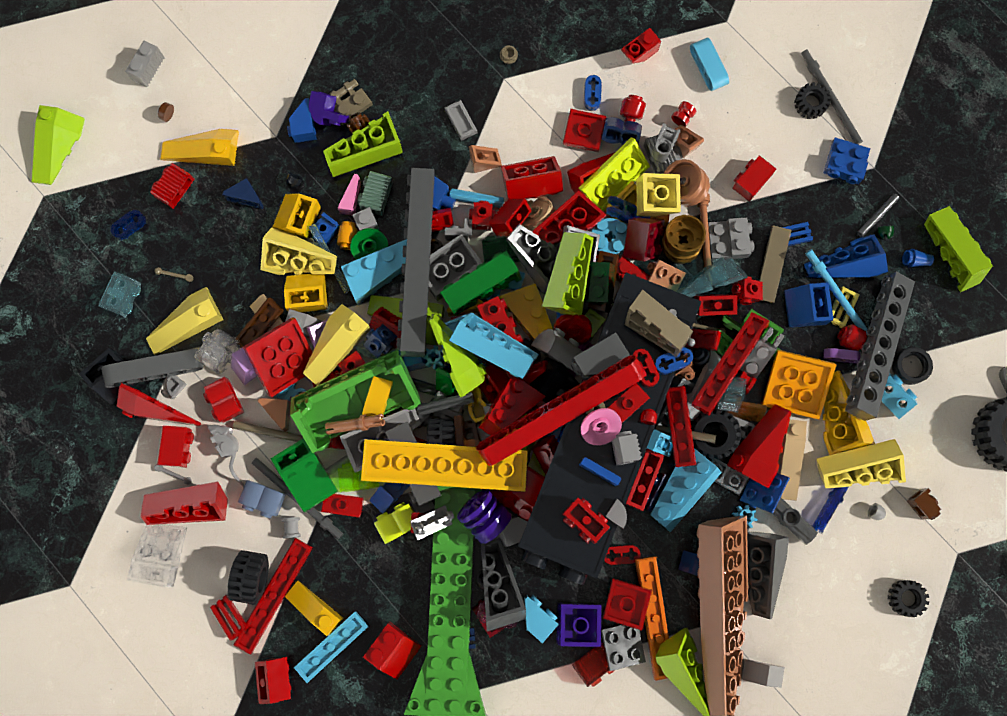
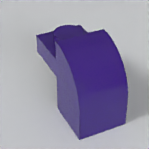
(322, 109)

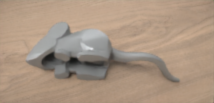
(226, 444)

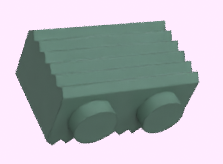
(375, 192)

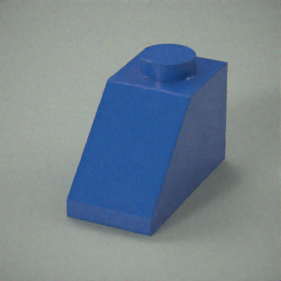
(301, 124)

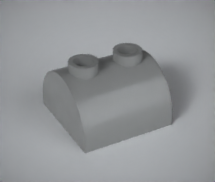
(556, 347)

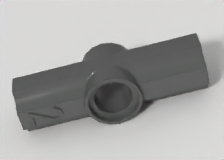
(798, 526)

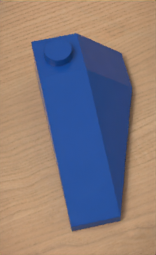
(860, 259)

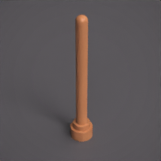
(704, 219)

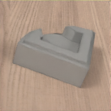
(174, 386)
(618, 514)

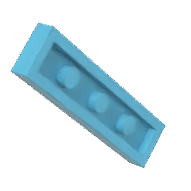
(331, 647)

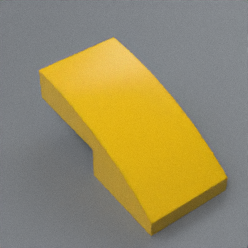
(377, 396)

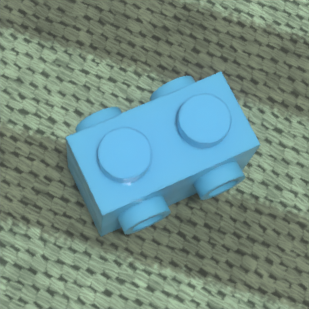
(893, 396)

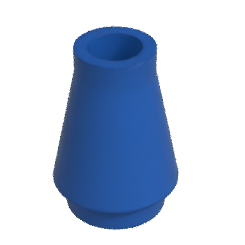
(916, 258)

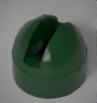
(886, 230)

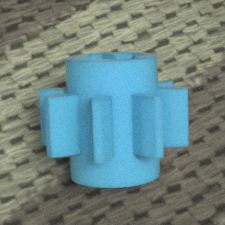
(431, 354)
(750, 518)

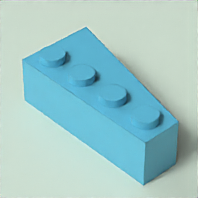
(493, 345)

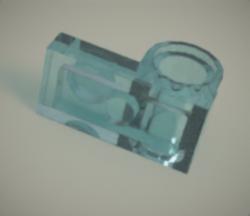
(733, 395)

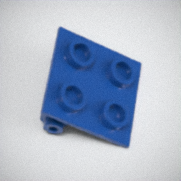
(763, 497)

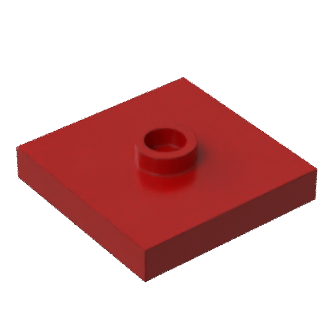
(584, 130)
(627, 604)

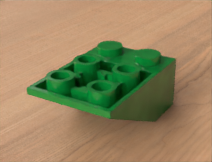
(304, 475)

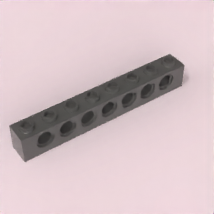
(880, 346)

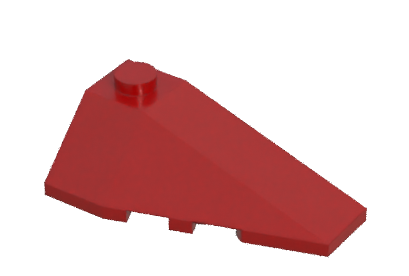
(575, 212)
(760, 450)

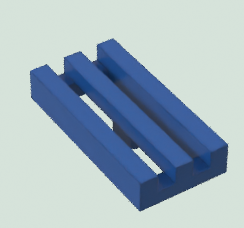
(806, 231)
(600, 471)

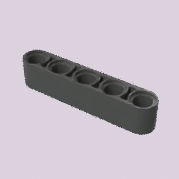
(150, 368)

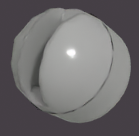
(876, 512)

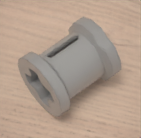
(291, 527)

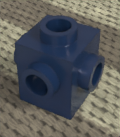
(379, 341)

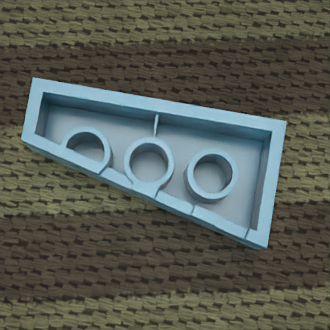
(374, 271)
(684, 490)

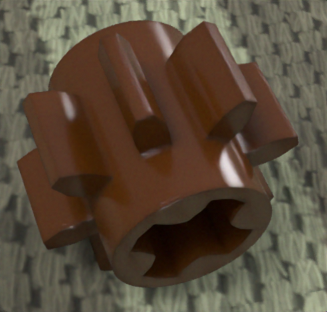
(357, 122)

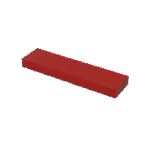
(680, 427)

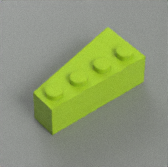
(958, 248)
(569, 275)

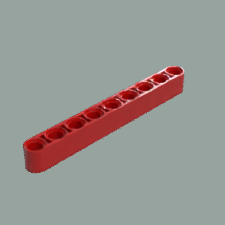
(561, 410)

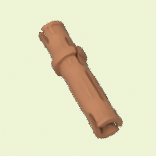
(363, 422)

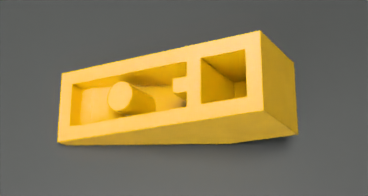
(314, 608)

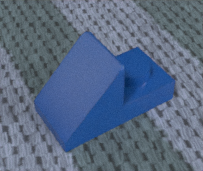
(387, 495)

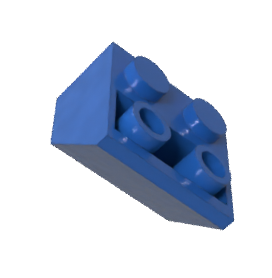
(808, 305)

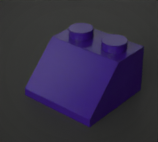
(578, 624)

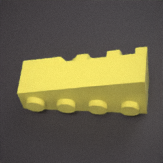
(863, 465)

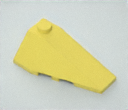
(189, 318)
(340, 335)

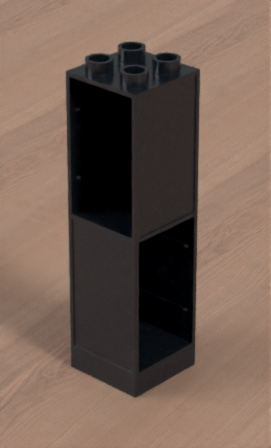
(546, 533)

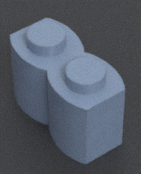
(261, 498)

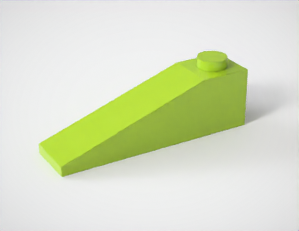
(681, 667)

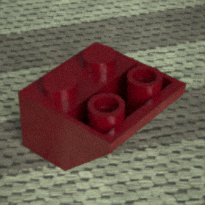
(643, 238)

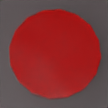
(575, 326)

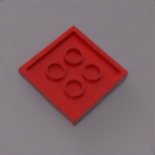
(279, 356)

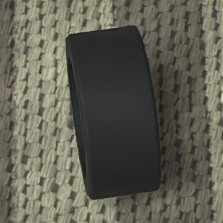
(922, 355)

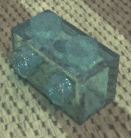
(120, 294)

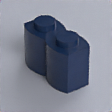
(618, 131)

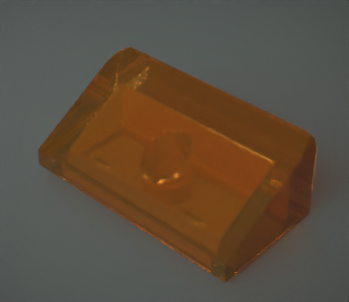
(750, 411)

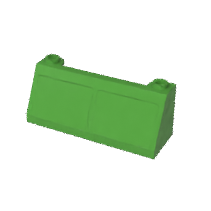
(346, 396)

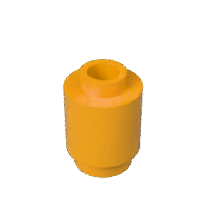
(346, 232)

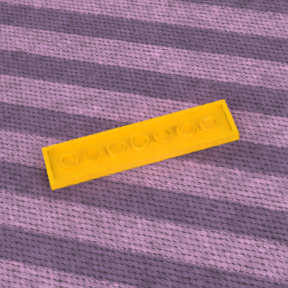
(441, 466)

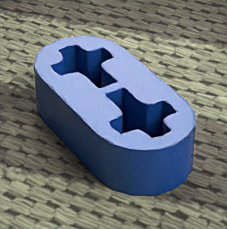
(596, 92)
(674, 366)

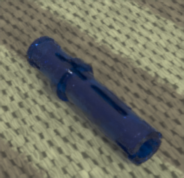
(835, 498)

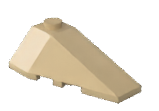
(792, 457)

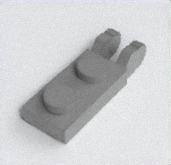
(761, 354)

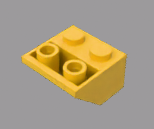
(297, 214)
(305, 292)

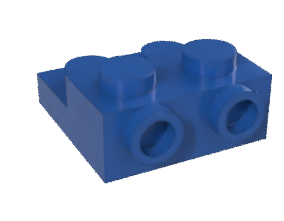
(847, 161)

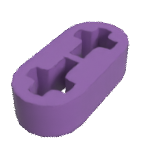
(841, 355)

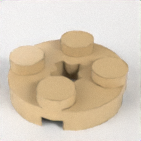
(541, 211)

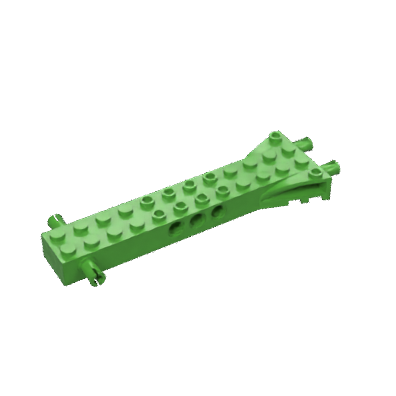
(447, 676)

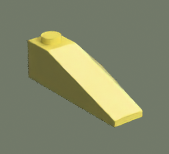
(290, 254)

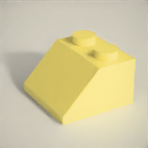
(658, 194)

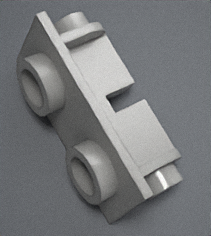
(431, 522)

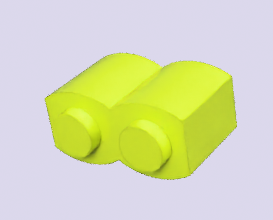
(394, 524)

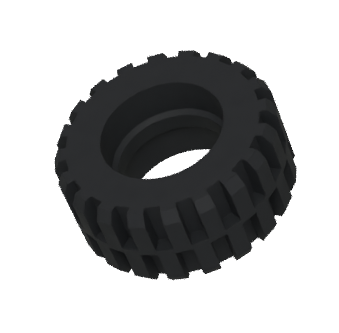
(989, 433)

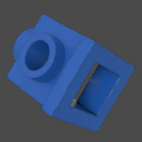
(331, 225)

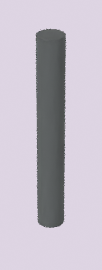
(882, 210)

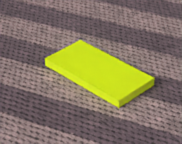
(615, 174)

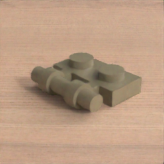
(356, 102)

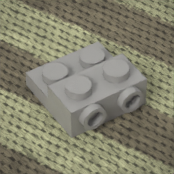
(730, 239)

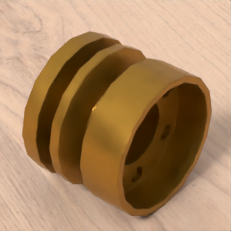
(687, 230)

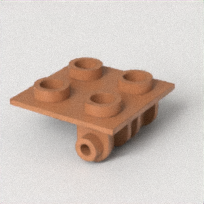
(665, 275)

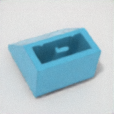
(538, 621)

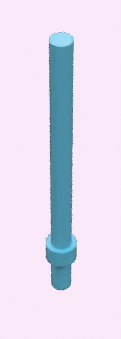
(820, 267)

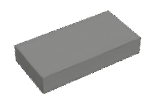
(461, 120)

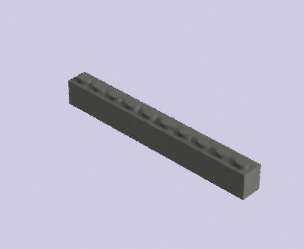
(417, 264)

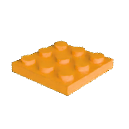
(799, 384)

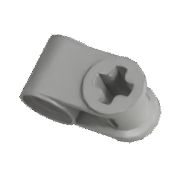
(665, 140)

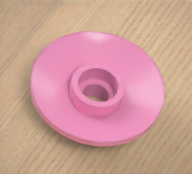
(604, 432)

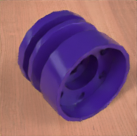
(484, 516)

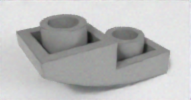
(730, 478)

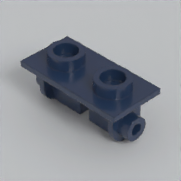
(658, 487)

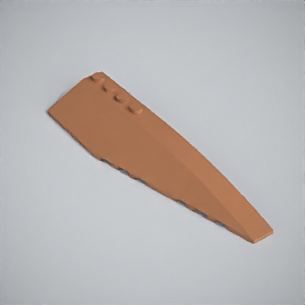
(722, 598)

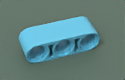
(709, 64)

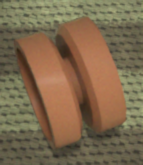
(693, 181)

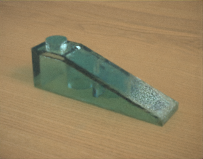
(715, 275)

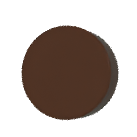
(165, 112)

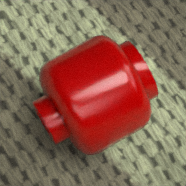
(632, 108)
(852, 337)

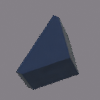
(243, 194)

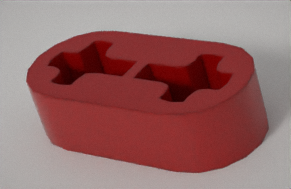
(650, 366)
(622, 560)

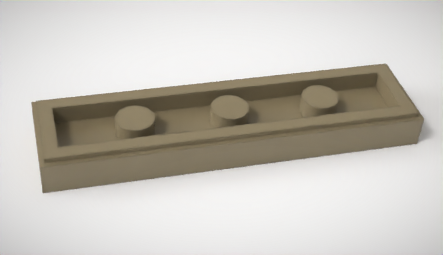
(774, 262)

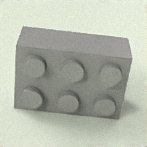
(450, 264)

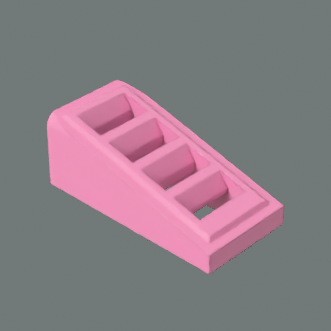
(350, 198)

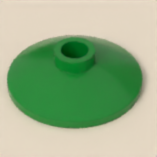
(364, 235)

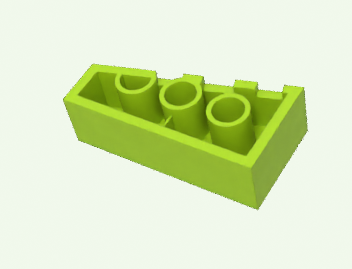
(364, 147)

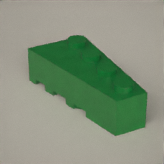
(481, 282)

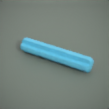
(471, 197)

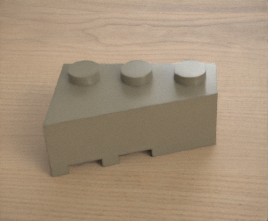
(657, 324)

